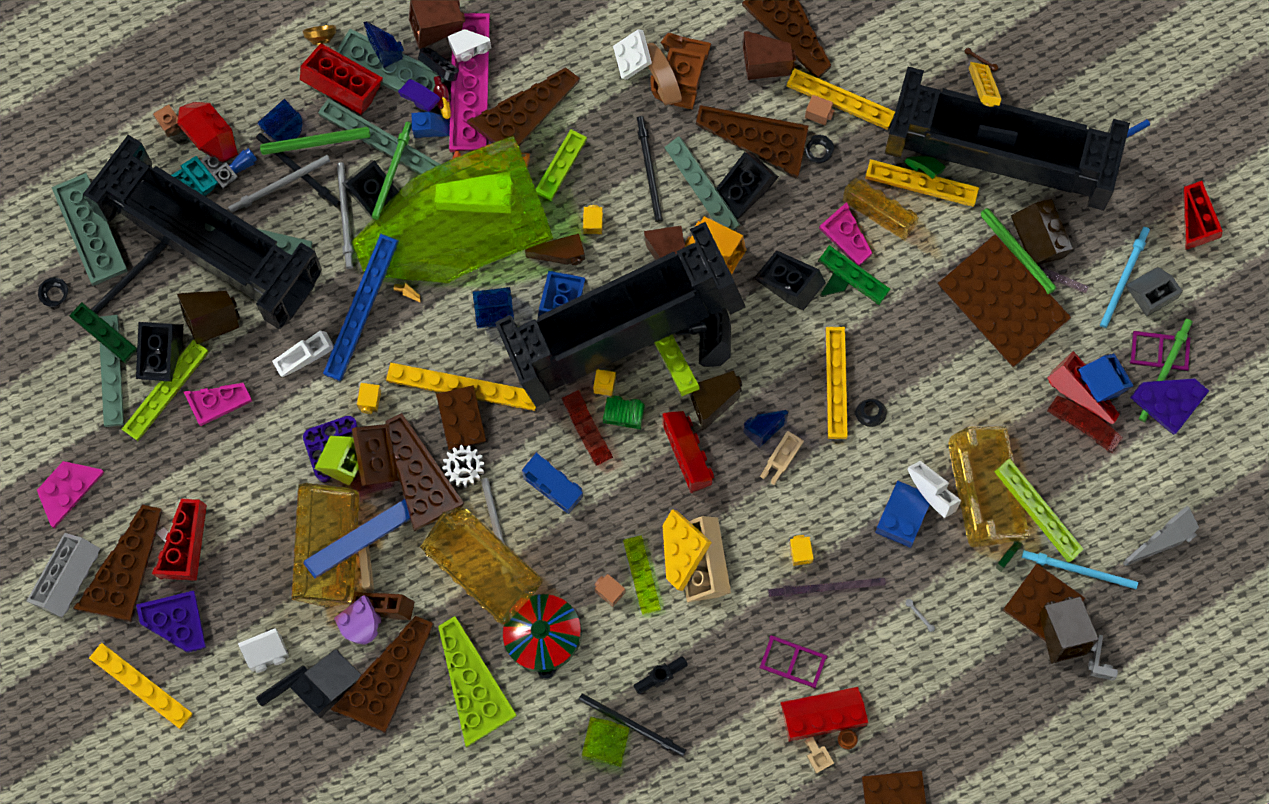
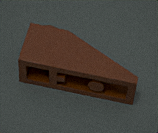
(563, 251)
(389, 605)

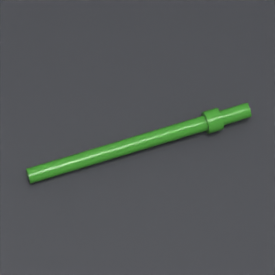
(402, 140)
(1180, 338)

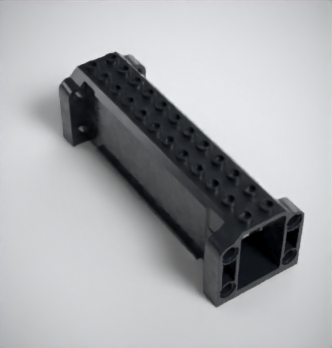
(1045, 151)
(178, 219)
(620, 317)

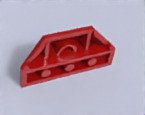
(207, 130)

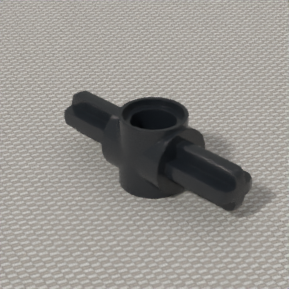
(651, 681)

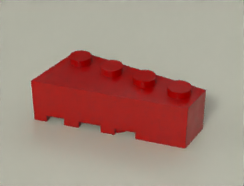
(183, 543)

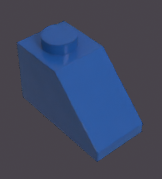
(429, 125)

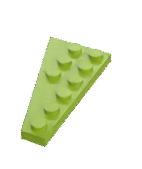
(475, 691)

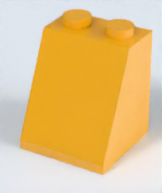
(729, 242)

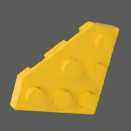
(682, 549)

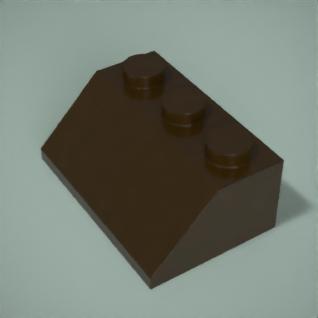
(1042, 232)

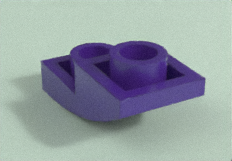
(419, 94)

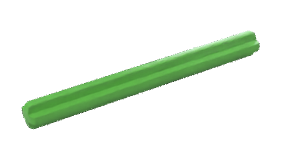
(316, 140)
(1017, 250)

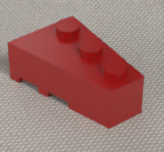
(1199, 217)

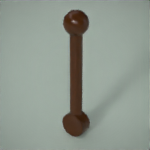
(994, 67)

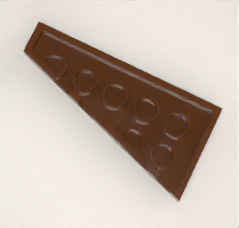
(790, 24)
(525, 110)
(769, 139)
(422, 481)
(120, 577)
(382, 685)

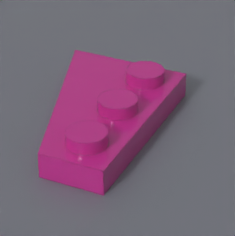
(845, 234)
(216, 402)

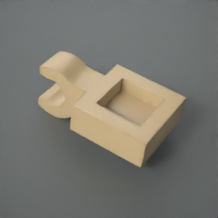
(819, 757)

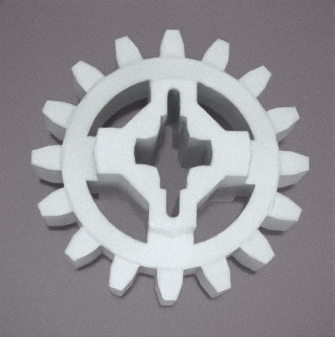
(468, 460)

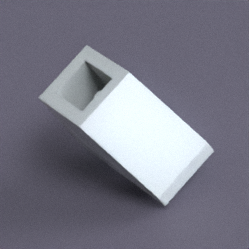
(468, 44)

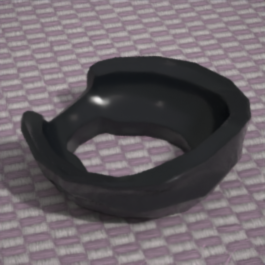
(822, 140)
(47, 285)
(871, 421)

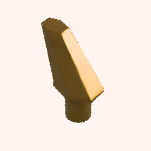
(407, 291)

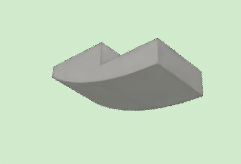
(219, 170)

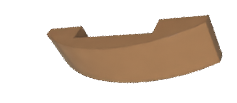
(664, 76)

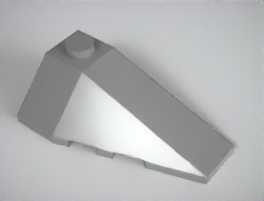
(1174, 533)

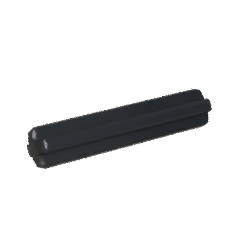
(280, 686)

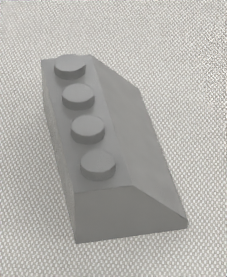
(63, 574)

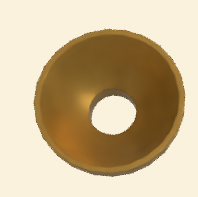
(320, 34)

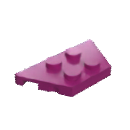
(65, 489)

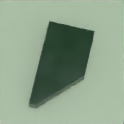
(834, 285)
(1008, 555)

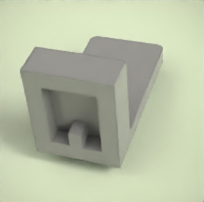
(1104, 671)

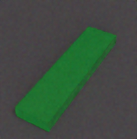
(854, 275)

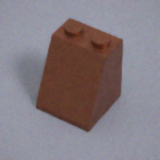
(434, 20)
(767, 56)
(664, 241)

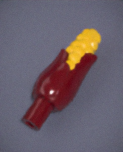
(442, 91)

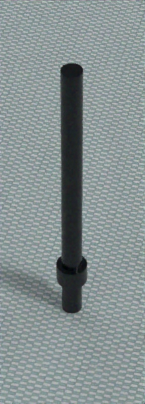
(643, 135)
(322, 191)
(148, 258)
(666, 743)

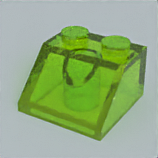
(605, 742)

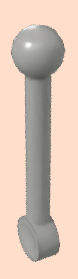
(909, 603)

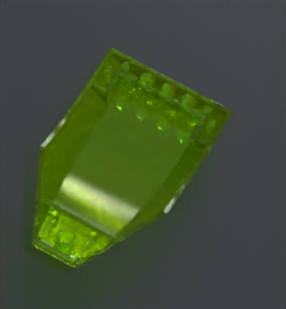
(460, 216)

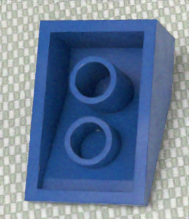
(559, 290)
(903, 514)

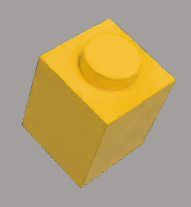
(592, 219)
(604, 382)
(368, 398)
(801, 550)

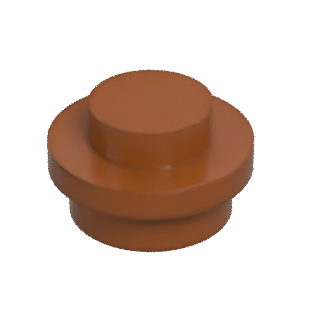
(847, 739)

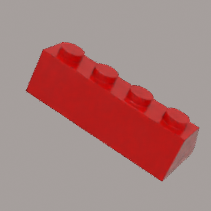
(340, 78)
(686, 450)
(824, 713)

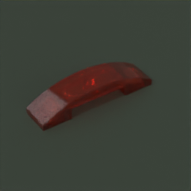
(1085, 422)
(586, 428)

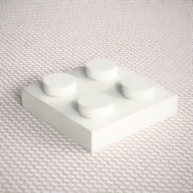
(632, 54)

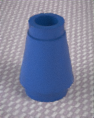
(243, 161)

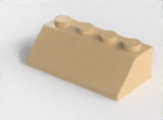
(711, 576)

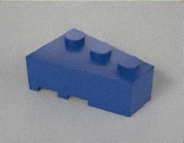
(552, 483)

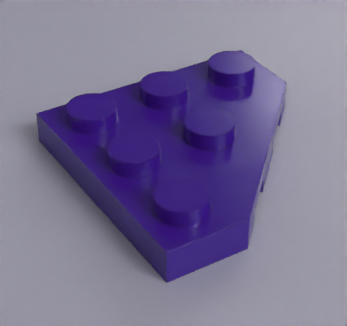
(1170, 400)
(175, 620)

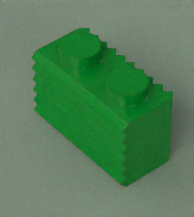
(623, 412)

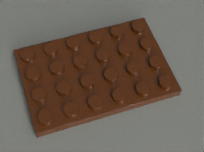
(1004, 301)

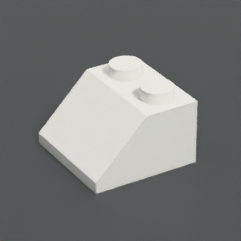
(264, 650)

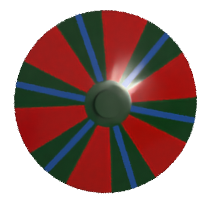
(543, 633)

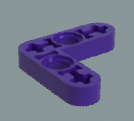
(318, 444)

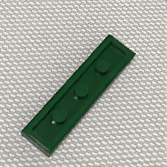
(103, 332)

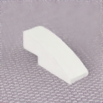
(303, 353)
(934, 489)

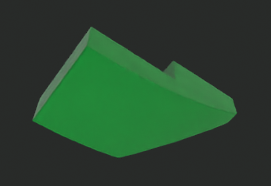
(928, 164)

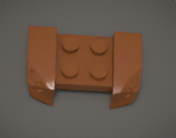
(687, 62)

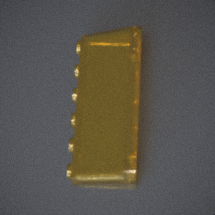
(986, 504)
(322, 518)
(481, 563)

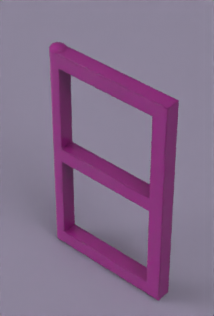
(1159, 364)
(788, 675)

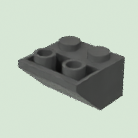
(1154, 290)

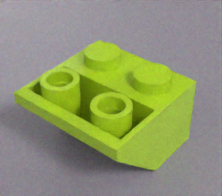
(339, 459)

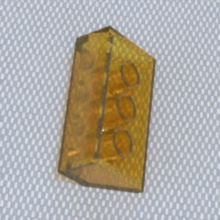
(880, 208)

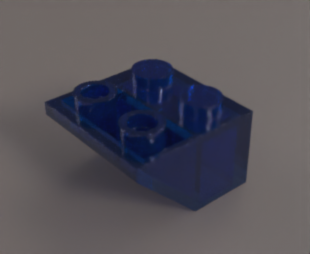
(492, 306)

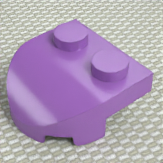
(359, 621)

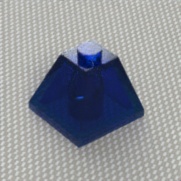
(384, 45)
(764, 426)

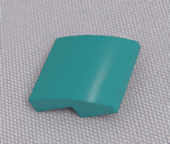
(196, 176)

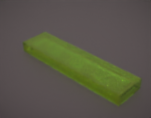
(641, 575)

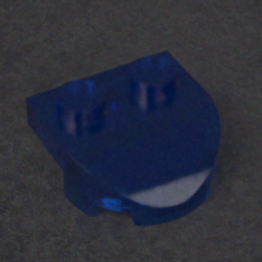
(281, 122)

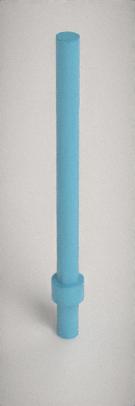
(1138, 246)
(1042, 559)

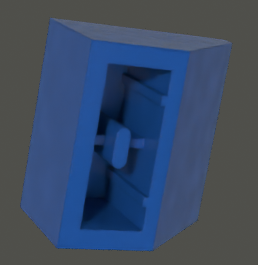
(1105, 378)

